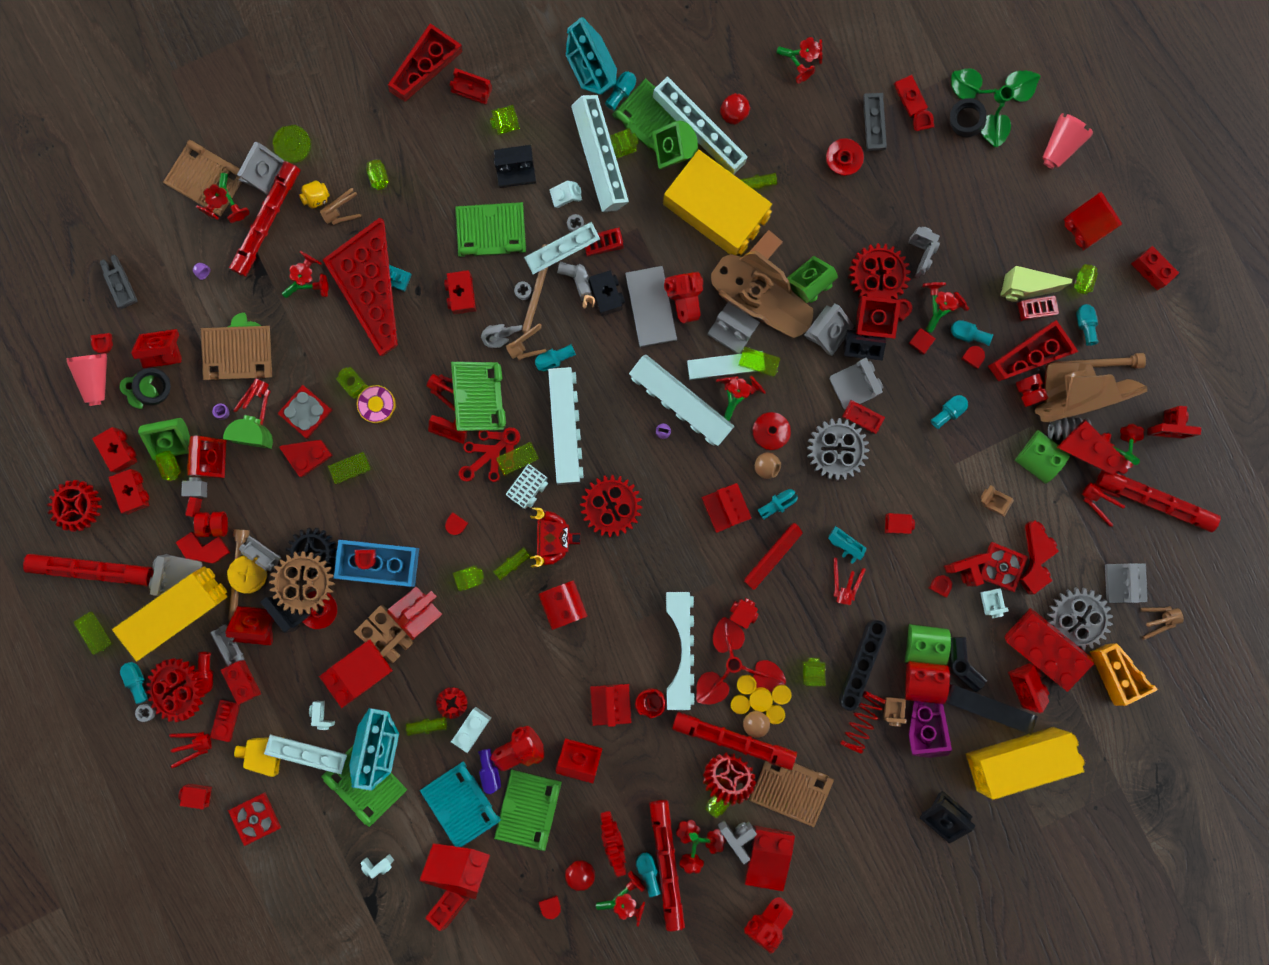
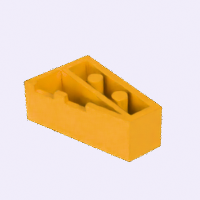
(1120, 675)

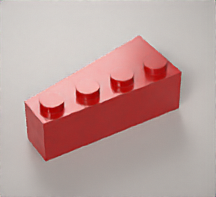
(424, 62)
(1039, 349)

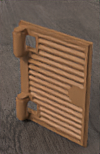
(193, 175)
(236, 352)
(792, 792)

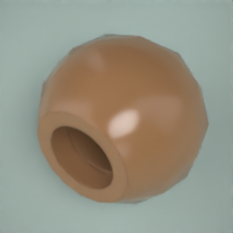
(767, 465)
(756, 724)

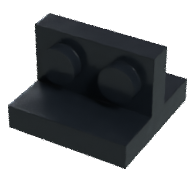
(514, 166)
(285, 619)
(948, 818)

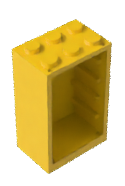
(717, 204)
(170, 612)
(1025, 762)

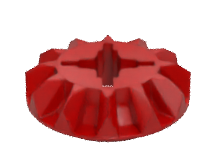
(453, 712)

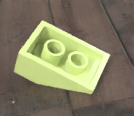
(1027, 283)

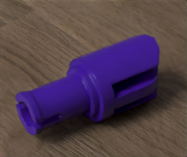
(488, 773)

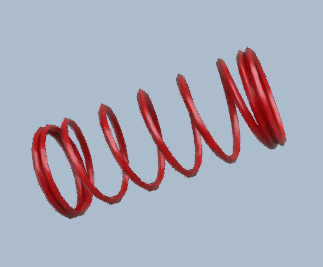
(857, 748)

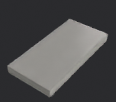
(651, 306)

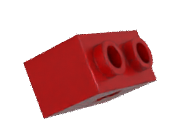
(1154, 268)
(465, 302)
(106, 444)
(122, 485)
(241, 682)

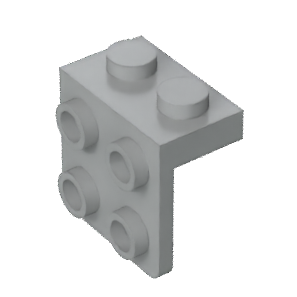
(925, 240)
(856, 383)
(170, 571)

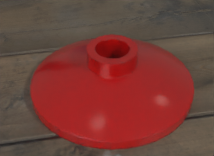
(845, 148)
(764, 437)
(323, 619)

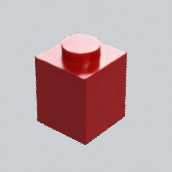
(899, 523)
(195, 796)

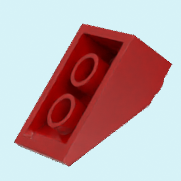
(1092, 221)
(355, 673)
(1029, 688)
(769, 858)
(455, 869)

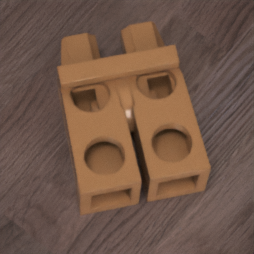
(389, 636)

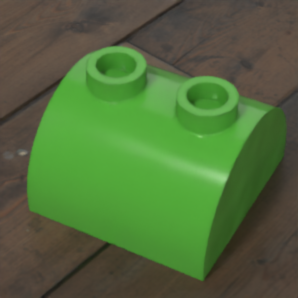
(674, 143)
(812, 279)
(248, 432)
(165, 436)
(1042, 457)
(928, 644)

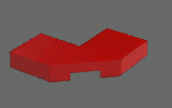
(194, 550)

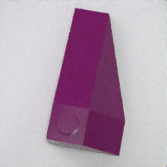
(929, 731)

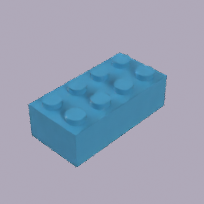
(392, 566)

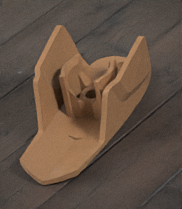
(763, 293)
(1077, 390)

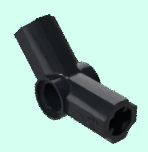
(968, 674)

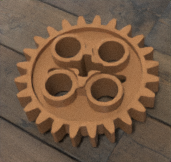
(284, 583)

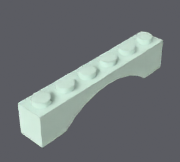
(678, 692)

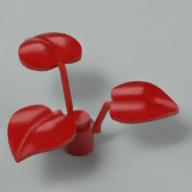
(725, 638)

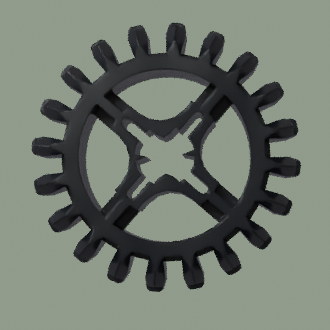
(311, 546)

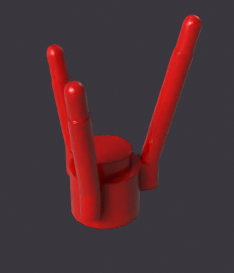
(438, 384)
(257, 389)
(1094, 492)
(846, 595)
(201, 743)

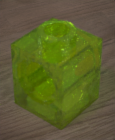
(504, 120)
(624, 143)
(355, 389)
(468, 578)
(813, 672)

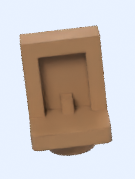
(996, 501)
(894, 711)

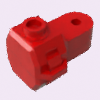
(685, 292)
(524, 749)
(768, 927)

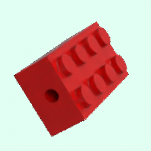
(1049, 649)

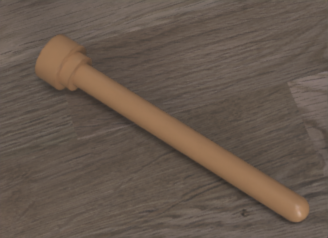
(534, 299)
(1137, 361)
(240, 537)

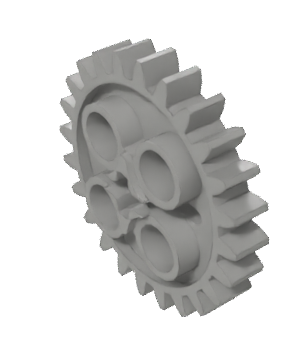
(838, 431)
(1094, 629)

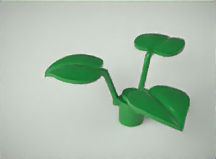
(1019, 86)

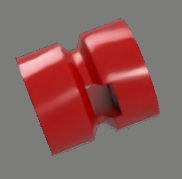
(1032, 397)
(210, 524)

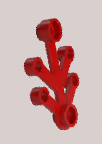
(492, 452)

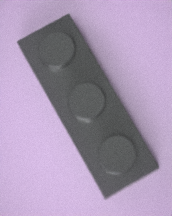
(874, 121)

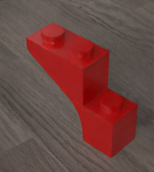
(1040, 550)

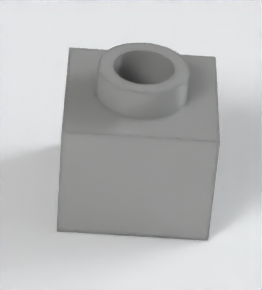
(194, 488)

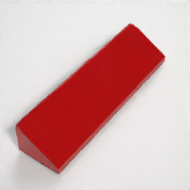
(773, 556)

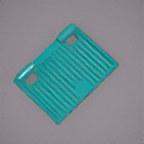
(459, 805)

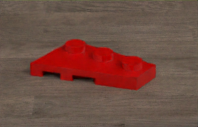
(1092, 448)

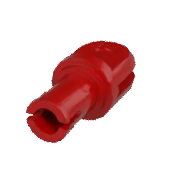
(205, 671)

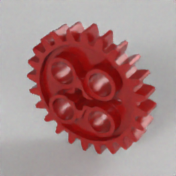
(862, 274)
(627, 498)
(185, 699)
(613, 843)

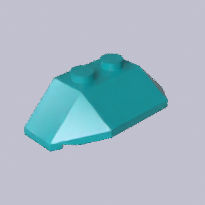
(590, 58)
(373, 749)

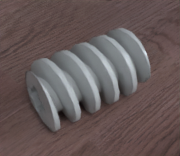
(1064, 427)

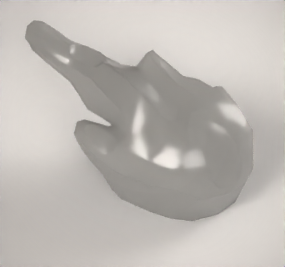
(494, 335)

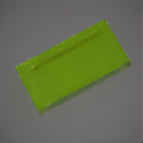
(759, 361)
(517, 458)
(349, 467)
(92, 633)

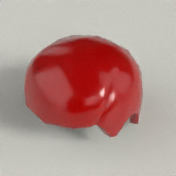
(735, 108)
(650, 703)
(580, 875)

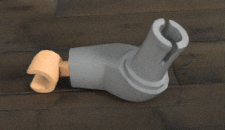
(581, 280)

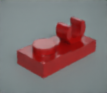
(446, 429)
(225, 720)

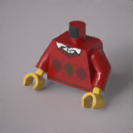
(552, 538)

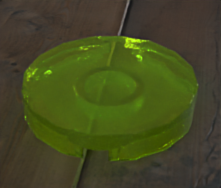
(292, 143)

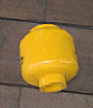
(314, 194)

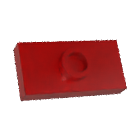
(910, 95)
(863, 417)

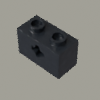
(599, 284)
(864, 346)

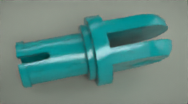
(622, 89)
(1088, 322)
(968, 332)
(553, 358)
(951, 410)
(778, 503)
(133, 680)
(647, 871)

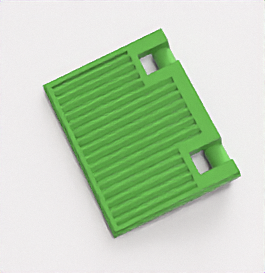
(645, 114)
(490, 229)
(477, 396)
(378, 799)
(527, 810)

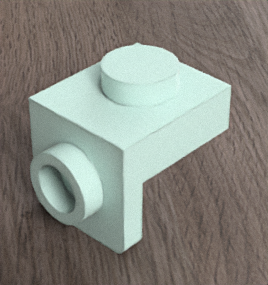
(565, 193)
(993, 603)
(316, 711)
(381, 867)

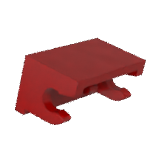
(471, 86)
(446, 910)

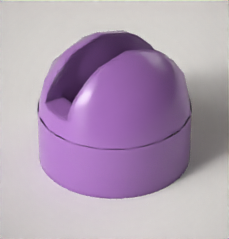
(201, 270)
(220, 409)
(662, 435)

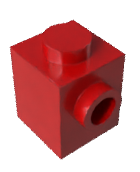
(744, 613)

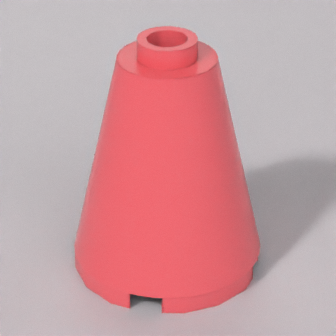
(1065, 140)
(90, 376)

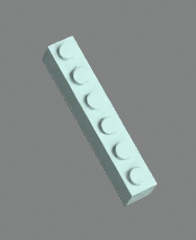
(707, 132)
(599, 153)
(681, 400)
(564, 425)

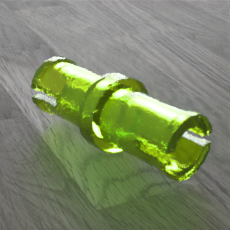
(760, 181)
(511, 563)
(426, 726)

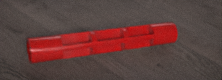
(270, 208)
(1159, 500)
(87, 569)
(773, 754)
(667, 865)

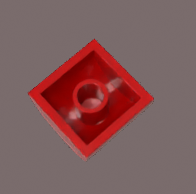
(877, 317)
(206, 457)
(562, 605)
(927, 682)

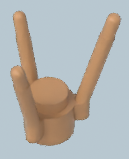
(331, 212)
(517, 347)
(1170, 618)

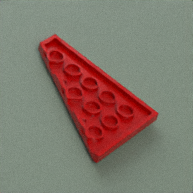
(364, 279)

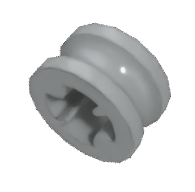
(573, 218)
(518, 287)
(138, 713)

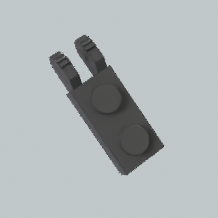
(118, 283)

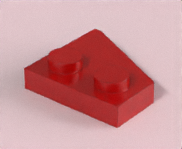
(306, 455)

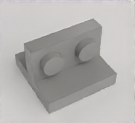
(260, 168)
(733, 328)
(829, 328)
(1126, 583)
(743, 834)

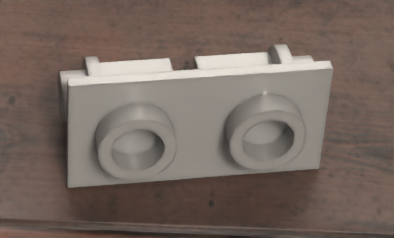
(266, 558)
(227, 648)

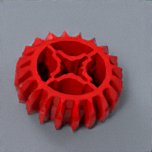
(63, 515)
(725, 788)

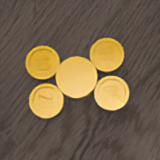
(761, 699)

